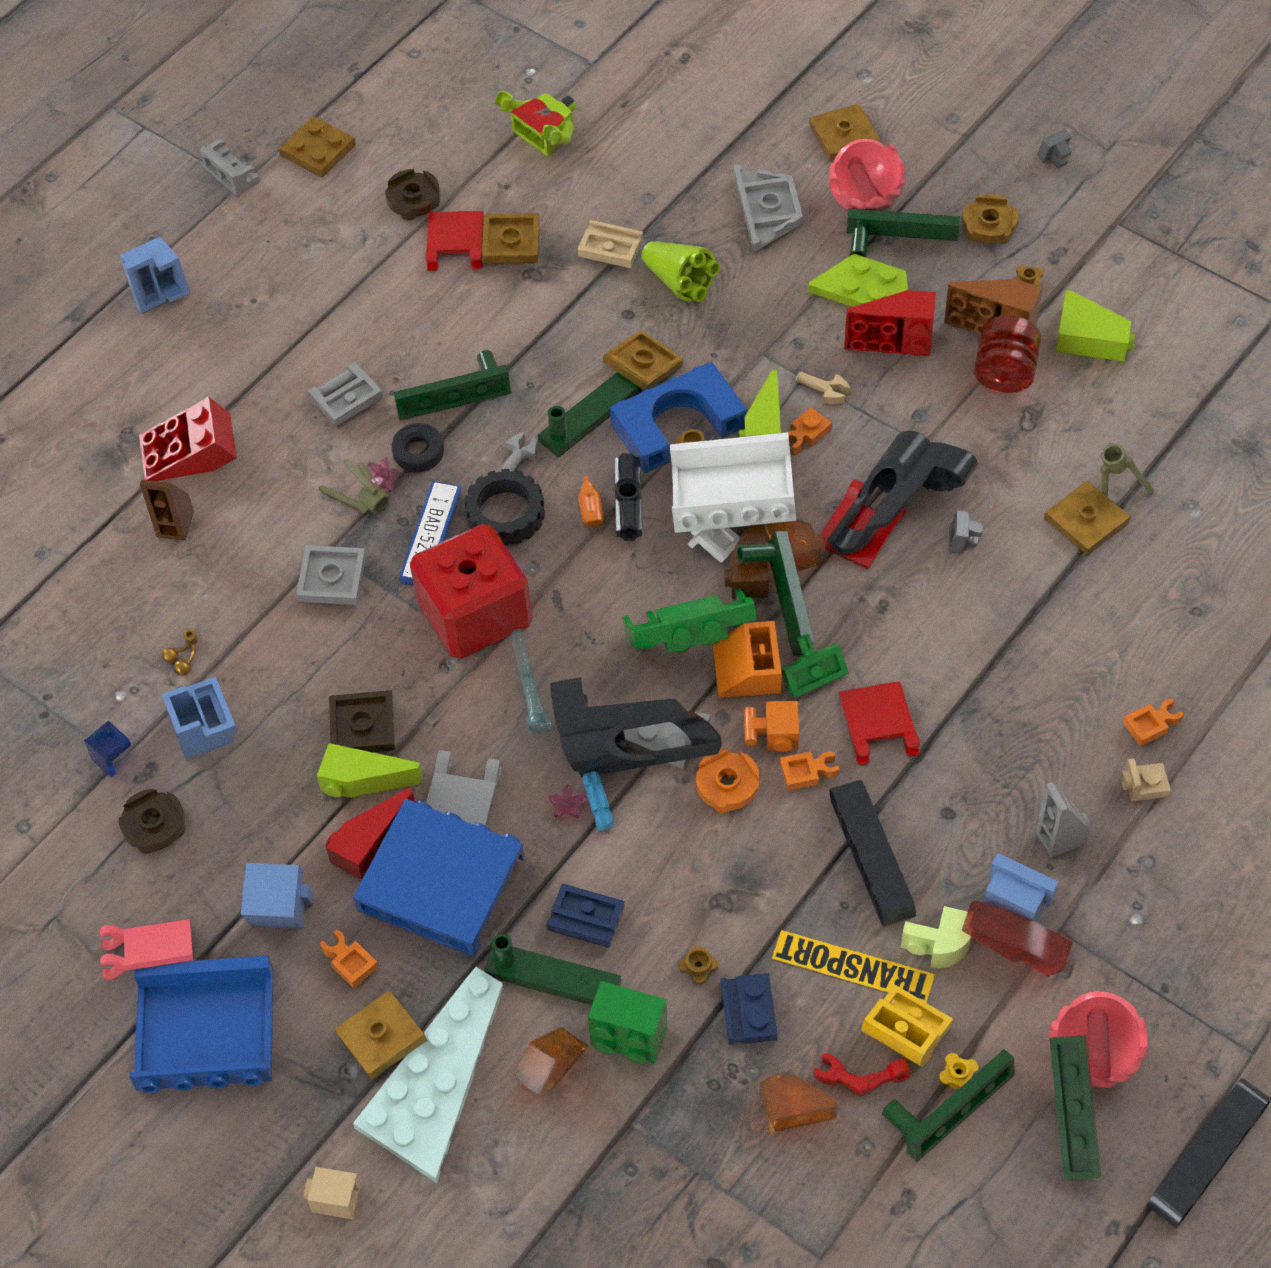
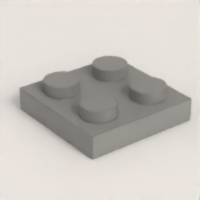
(331, 575)

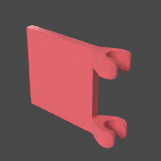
(146, 946)

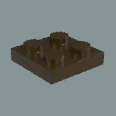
(363, 721)

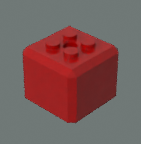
(471, 590)

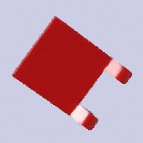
(455, 234)
(869, 553)
(877, 715)

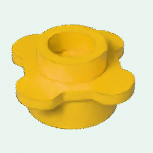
(953, 1063)

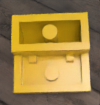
(907, 1025)

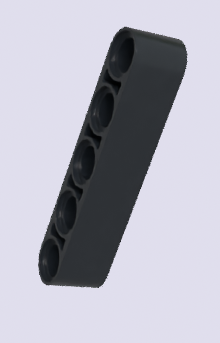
(872, 853)
(1208, 1152)

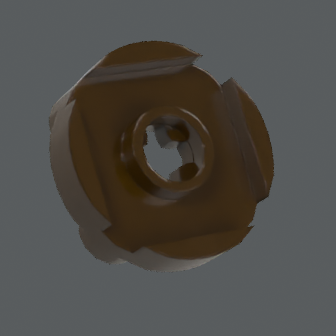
(412, 205)
(156, 836)

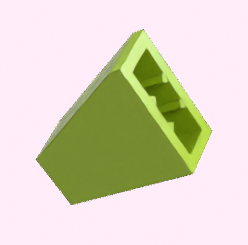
(1093, 330)

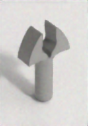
(518, 454)

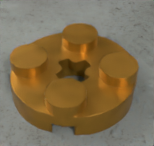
(985, 231)

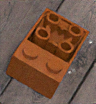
(976, 302)

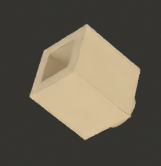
(332, 1192)

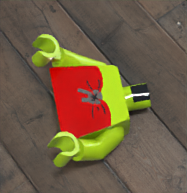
(540, 120)

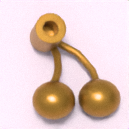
(170, 654)

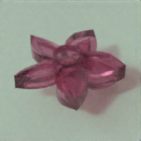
(383, 475)
(567, 802)

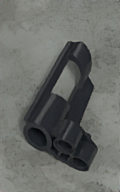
(900, 473)
(596, 737)

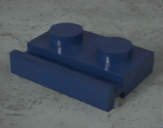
(585, 915)
(749, 1009)

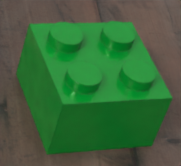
(627, 1022)

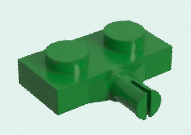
(813, 667)

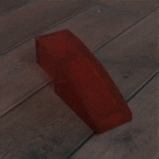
(1017, 938)

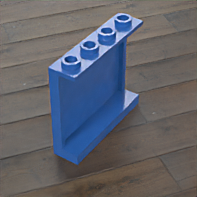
(438, 876)
(204, 1024)

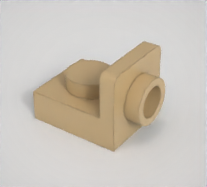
(1145, 781)

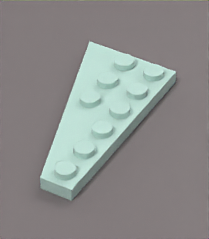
(427, 1090)

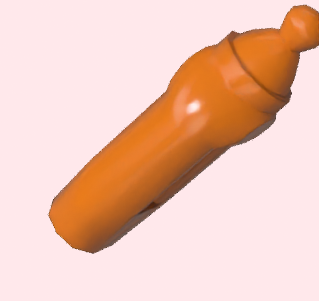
(590, 504)

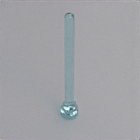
(536, 714)

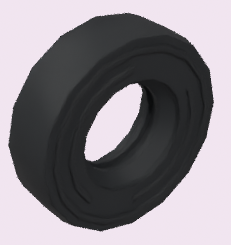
(412, 433)

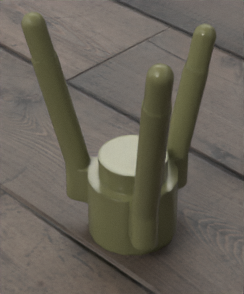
(1116, 462)
(372, 496)

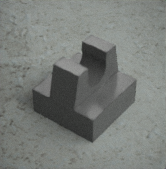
(1055, 148)
(963, 532)

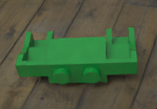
(690, 623)

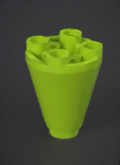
(682, 268)

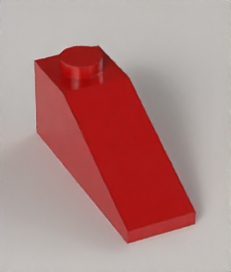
(361, 836)

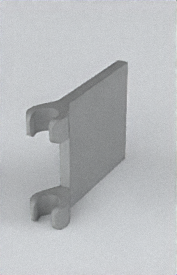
(462, 795)

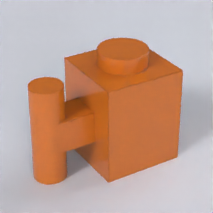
(779, 726)

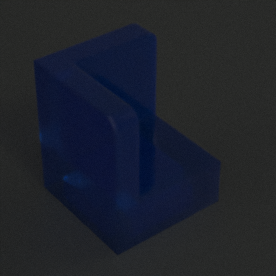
(106, 745)

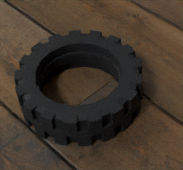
(505, 482)

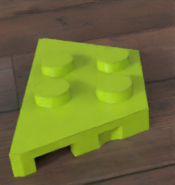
(859, 281)

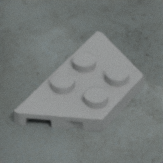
(767, 204)

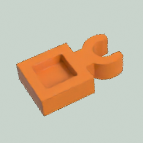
(808, 428)
(1149, 724)
(803, 770)
(351, 961)

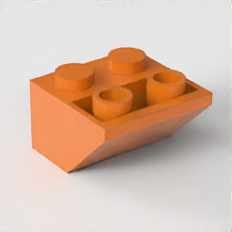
(748, 661)

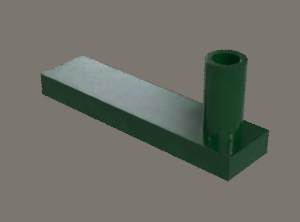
(898, 224)
(455, 391)
(584, 417)
(787, 583)
(544, 972)
(1075, 1107)
(925, 1135)

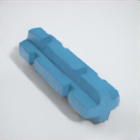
(598, 801)

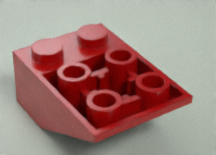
(892, 324)
(188, 443)

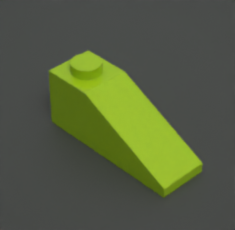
(764, 413)
(360, 772)

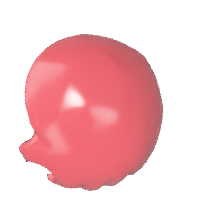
(866, 175)
(1113, 1033)

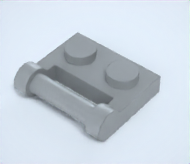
(347, 400)

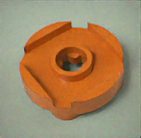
(727, 797)

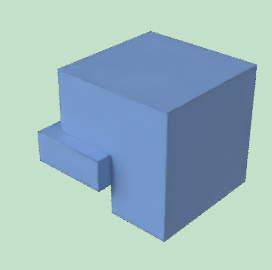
(154, 274)
(200, 717)
(1019, 888)
(275, 895)

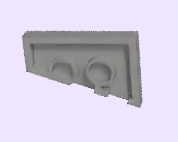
(660, 737)

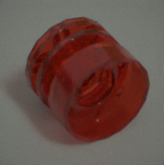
(1007, 354)

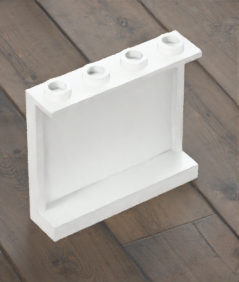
(732, 482)

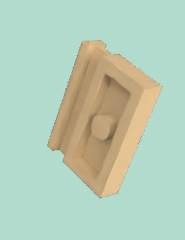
(610, 244)

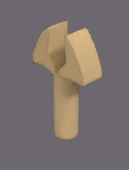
(827, 387)

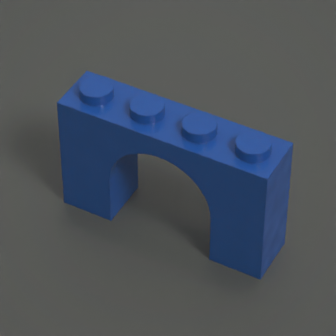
(699, 389)

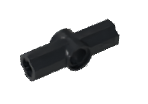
(628, 497)

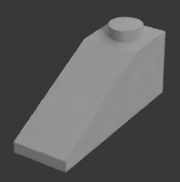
(1060, 822)

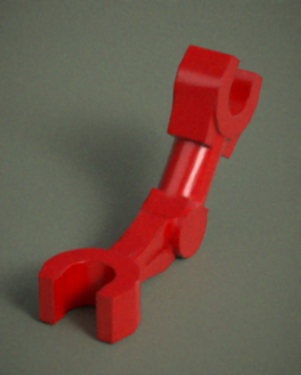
(895, 1072)

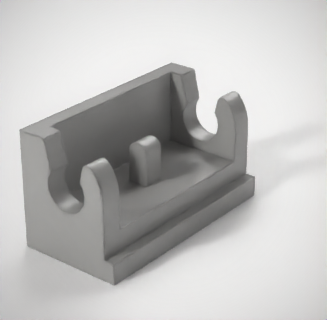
(228, 168)

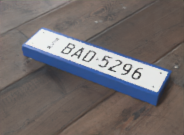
(433, 522)

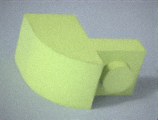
(946, 945)

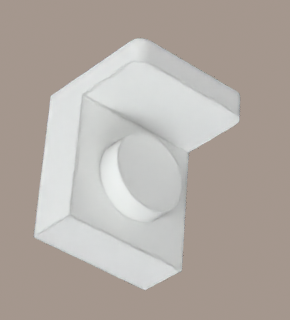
(716, 541)

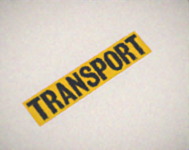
(851, 965)

